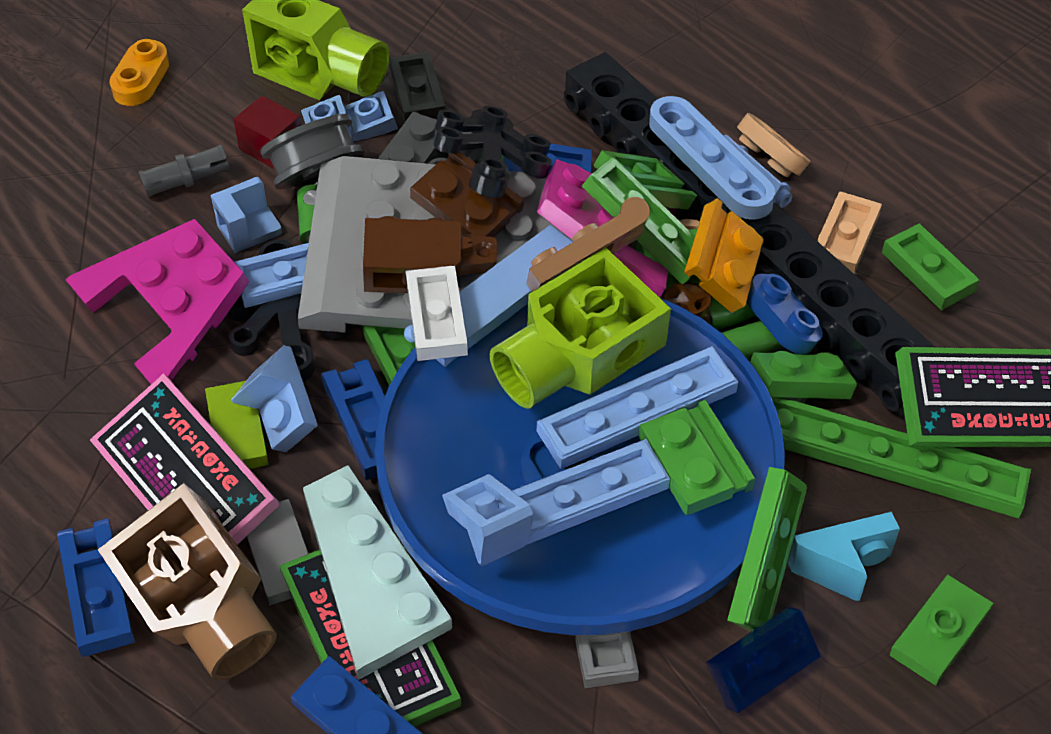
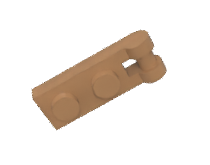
(589, 240)

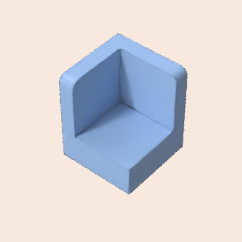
(244, 215)

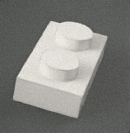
(436, 313)

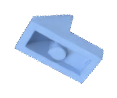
(281, 399)
(493, 517)

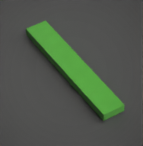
(887, 455)

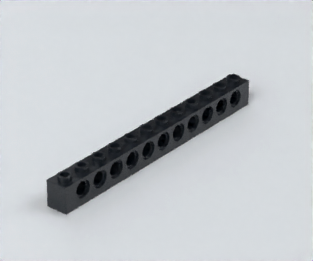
(851, 315)

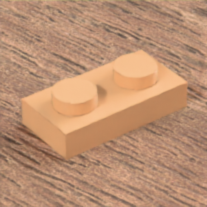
(849, 228)

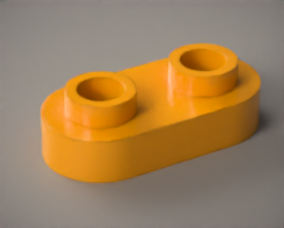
(139, 72)

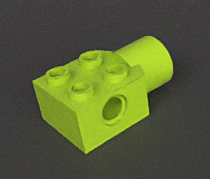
(312, 48)
(581, 332)

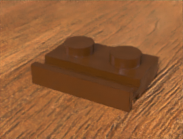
(447, 195)

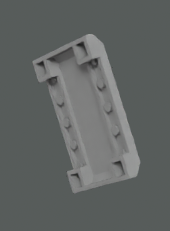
(376, 188)

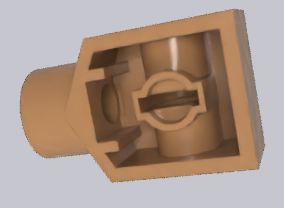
(192, 583)

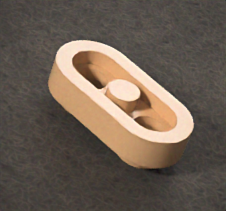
(760, 136)

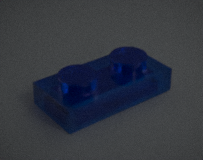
(763, 659)

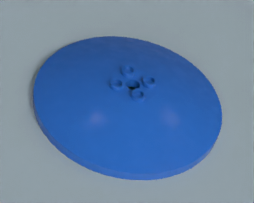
(595, 577)

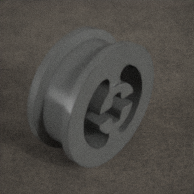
(303, 149)

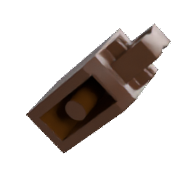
(413, 244)

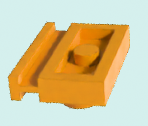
(724, 256)

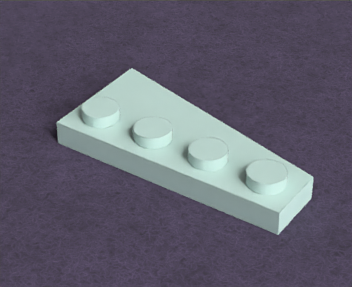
(374, 581)

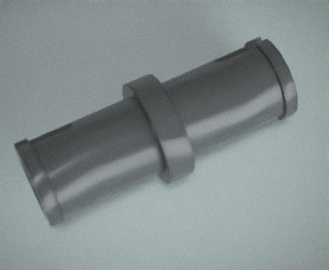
(184, 170)

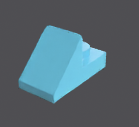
(839, 552)

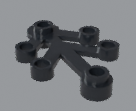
(490, 133)
(286, 311)

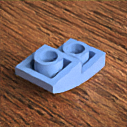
(369, 115)

